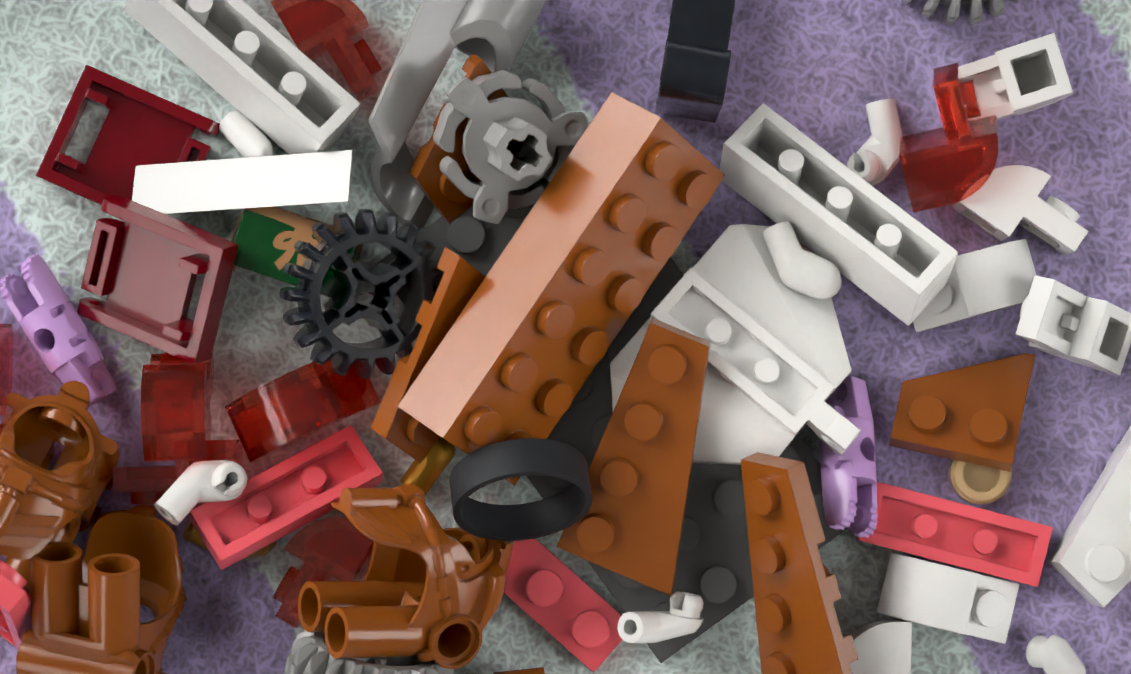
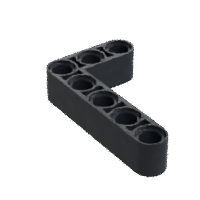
(696, 59)

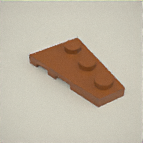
(436, 317)

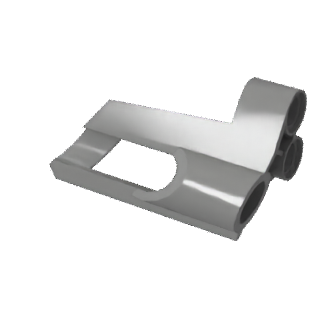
(478, 27)

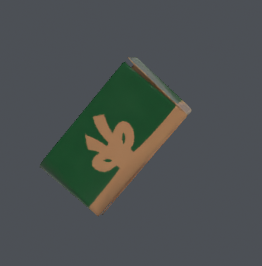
(268, 242)

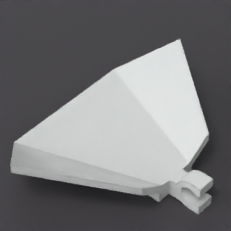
(769, 352)

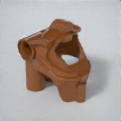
(54, 503)
(423, 589)
(90, 604)

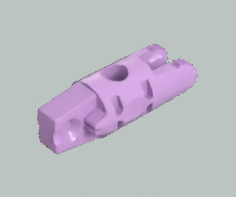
(56, 328)
(851, 480)

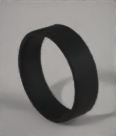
(517, 459)

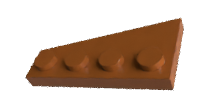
(645, 462)
(789, 580)

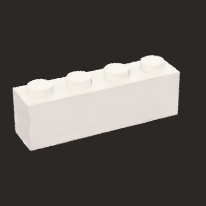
(252, 69)
(837, 214)

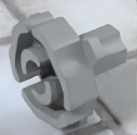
(505, 177)

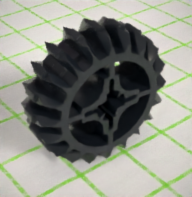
(341, 308)

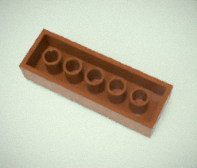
(565, 282)

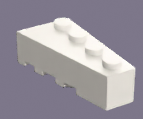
(1097, 543)

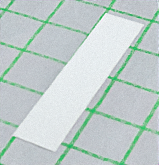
(244, 182)

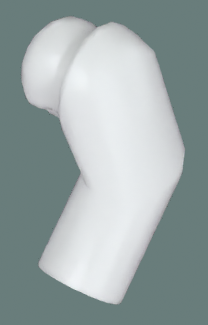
(245, 136)
(881, 150)
(798, 267)
(200, 484)
(663, 625)
(1053, 655)

